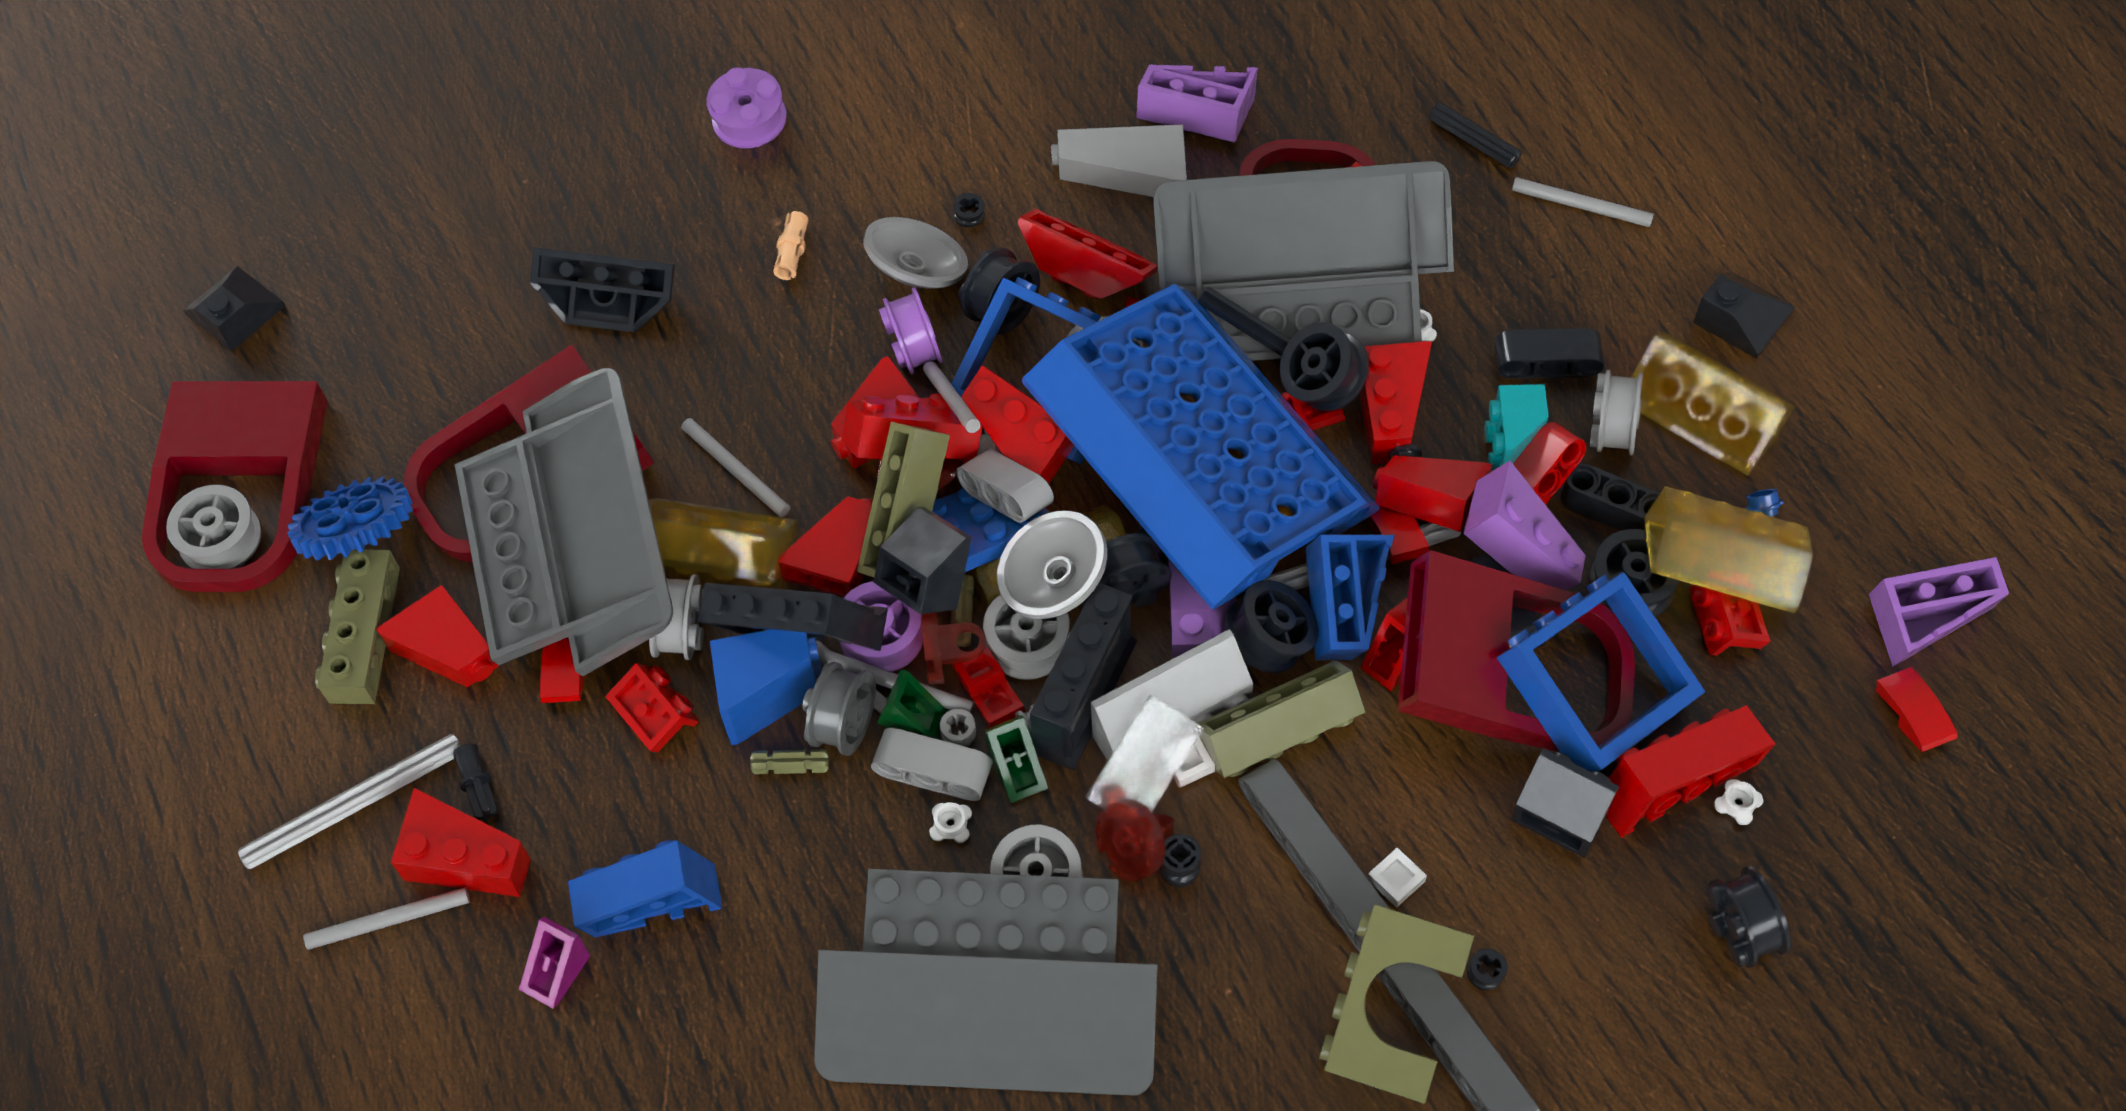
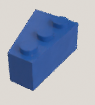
(1344, 591)
(643, 887)

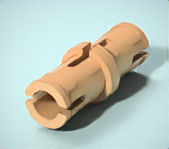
(790, 245)

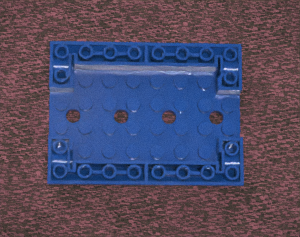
(1172, 455)

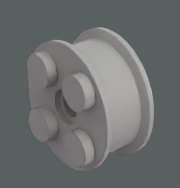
(1616, 412)
(214, 528)
(683, 632)
(1023, 644)
(1036, 848)

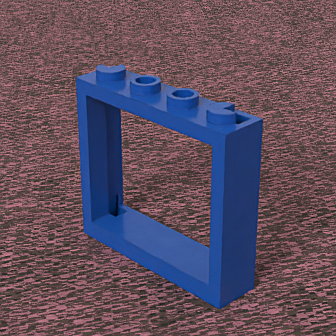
(994, 318)
(1552, 707)

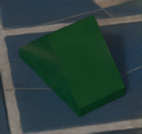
(912, 708)
(1015, 759)

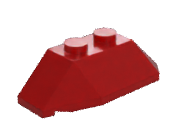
(1081, 257)

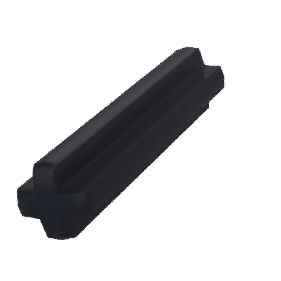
(1475, 135)
(1244, 320)

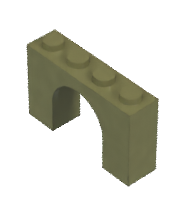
(1356, 1049)

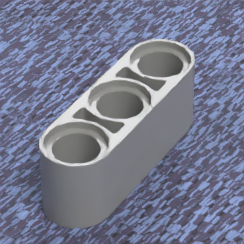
(1005, 485)
(932, 764)

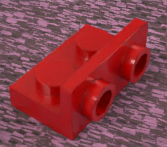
(1728, 620)
(651, 705)

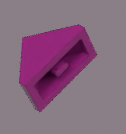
(552, 962)

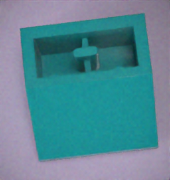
(1514, 421)

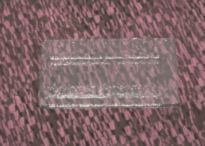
(1146, 756)

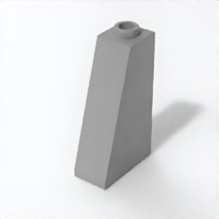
(1122, 157)

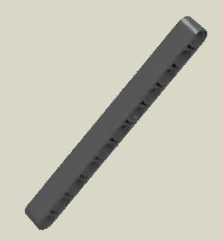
(1414, 987)

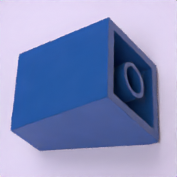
(762, 678)

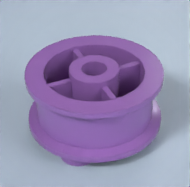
(746, 107)
(913, 331)
(901, 635)

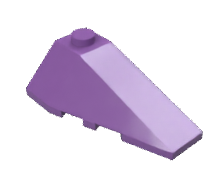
(1190, 616)

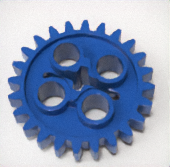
(350, 518)

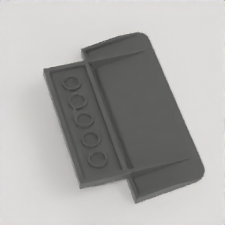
(1311, 246)
(566, 531)
(987, 988)

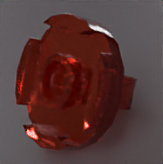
(942, 647)
(1133, 838)

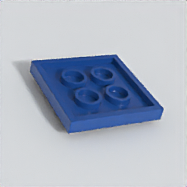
(985, 525)

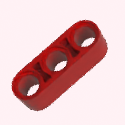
(1550, 459)

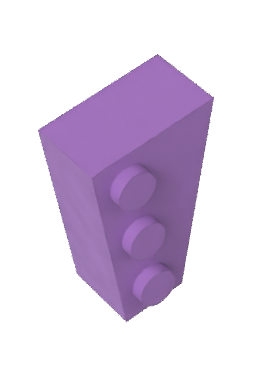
(1198, 100)
(1521, 531)
(1933, 603)

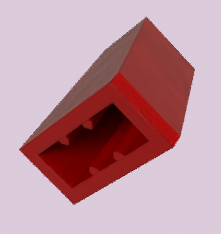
(883, 382)
(1429, 488)
(830, 551)
(439, 639)
(1386, 651)

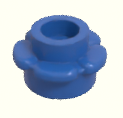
(1764, 501)

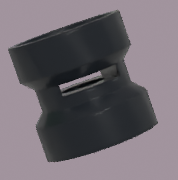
(1179, 870)

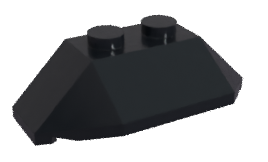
(601, 288)

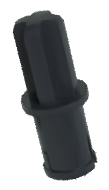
(475, 781)

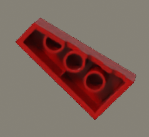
(1685, 766)

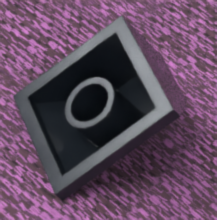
(234, 308)
(1741, 313)

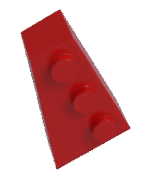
(1392, 395)
(870, 419)
(1017, 424)
(457, 850)

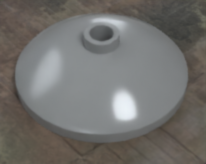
(915, 253)
(1052, 564)

